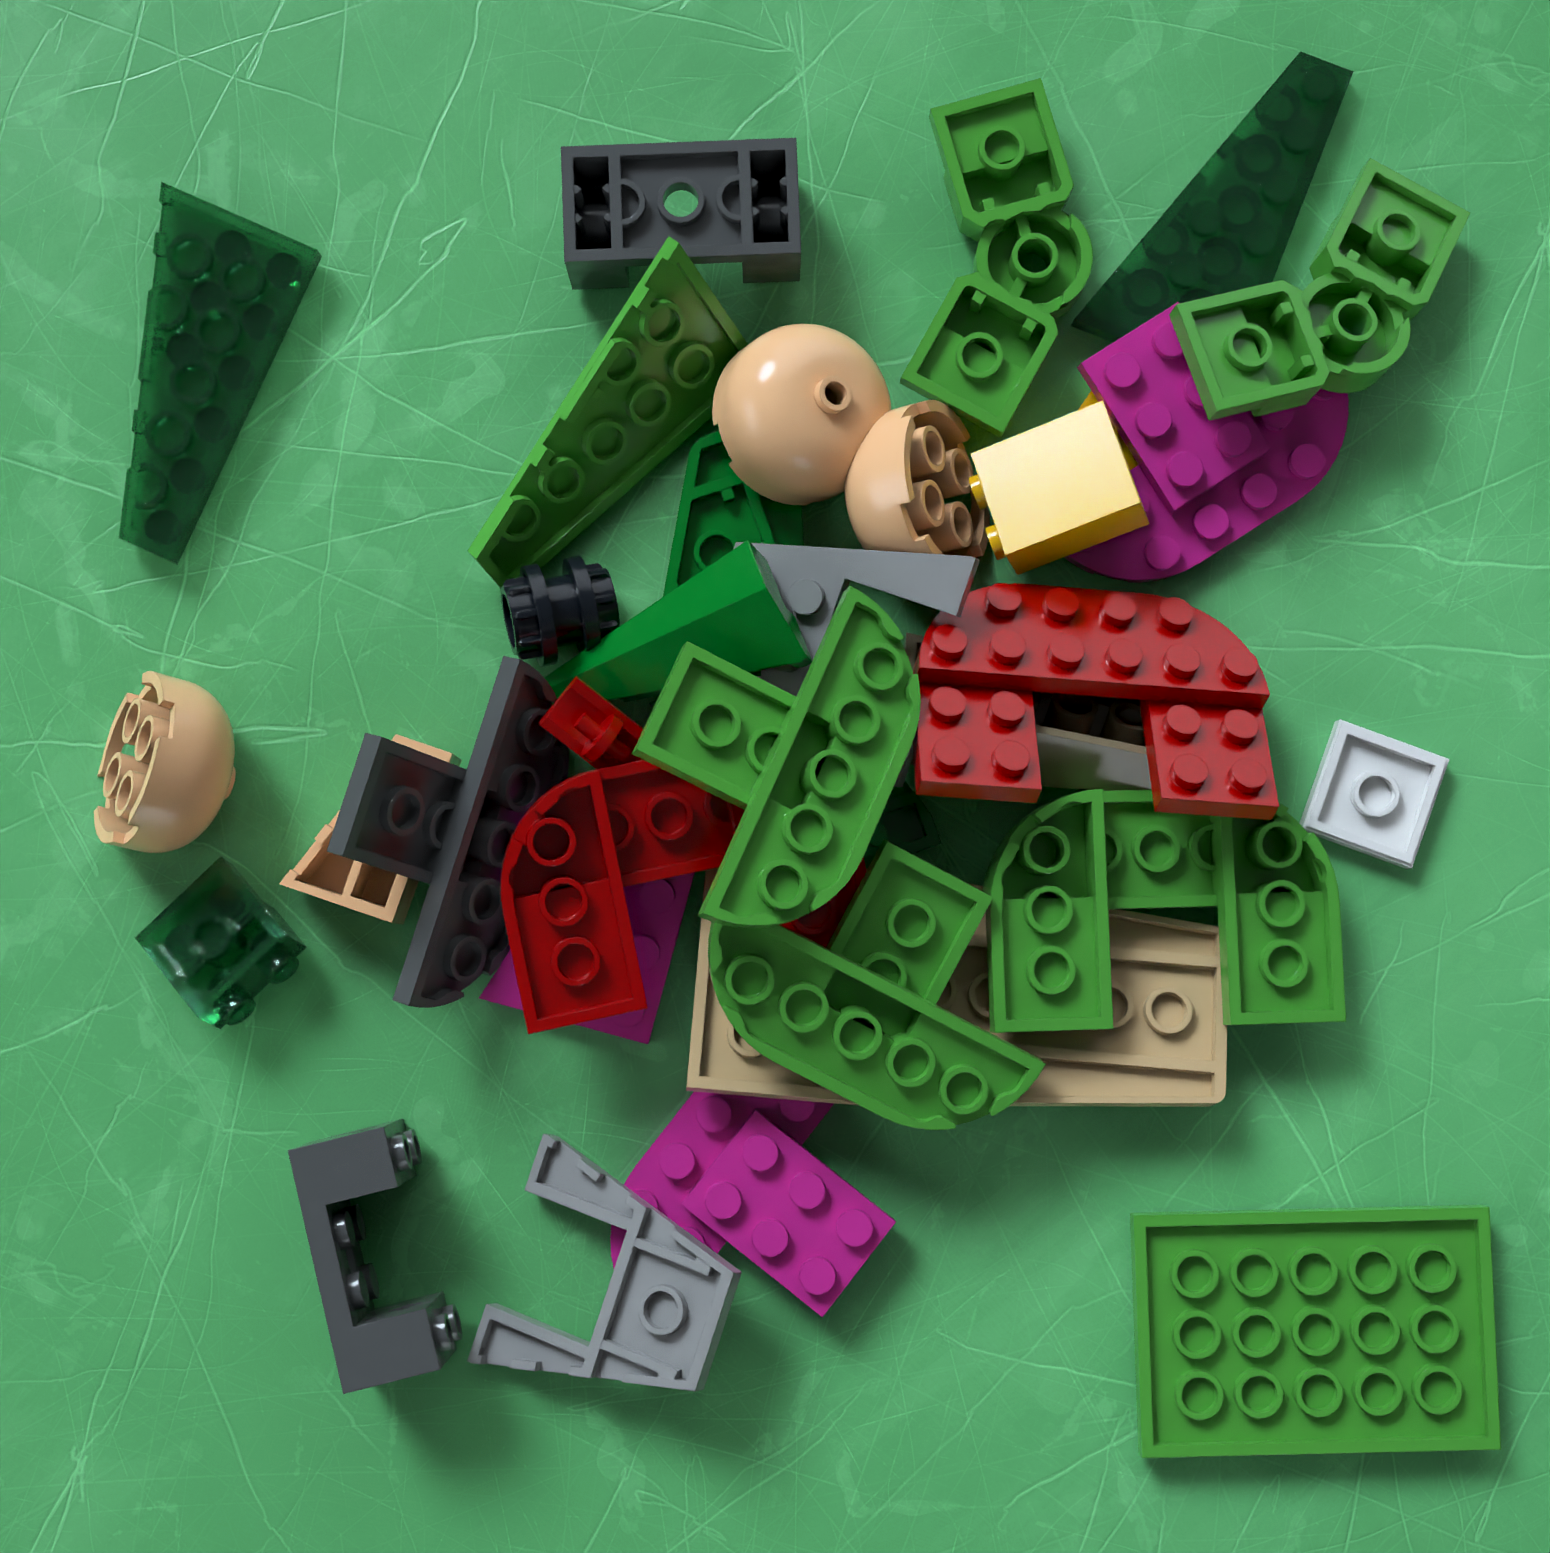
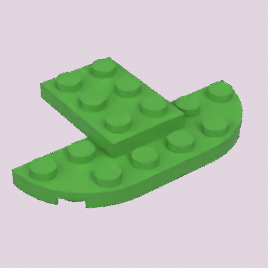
(800, 765)
(866, 1003)

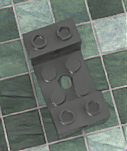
(742, 214)
(367, 1342)

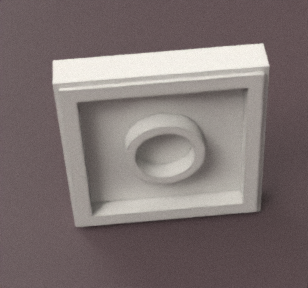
(1373, 794)

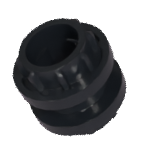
(558, 609)

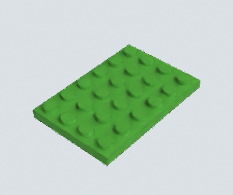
(1314, 1331)

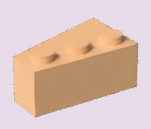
(353, 882)

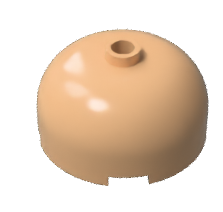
(798, 411)
(901, 482)
(178, 768)

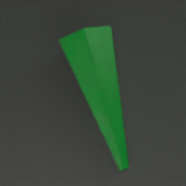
(722, 609)

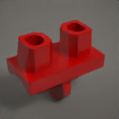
(592, 726)

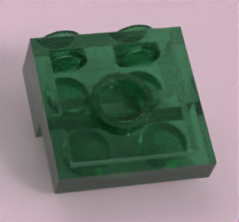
(221, 945)

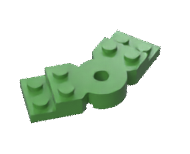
(1010, 196)
(1371, 274)

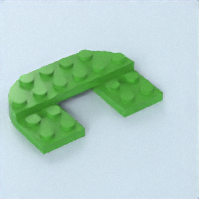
(1114, 852)

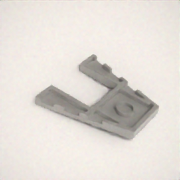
(816, 577)
(660, 1305)

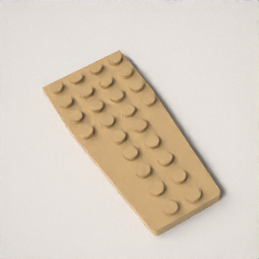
(1160, 1053)

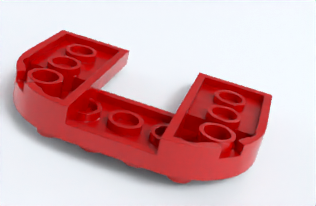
(1191, 673)
(569, 874)

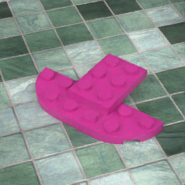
(1195, 475)
(743, 1178)

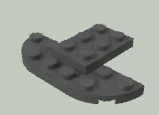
(454, 830)

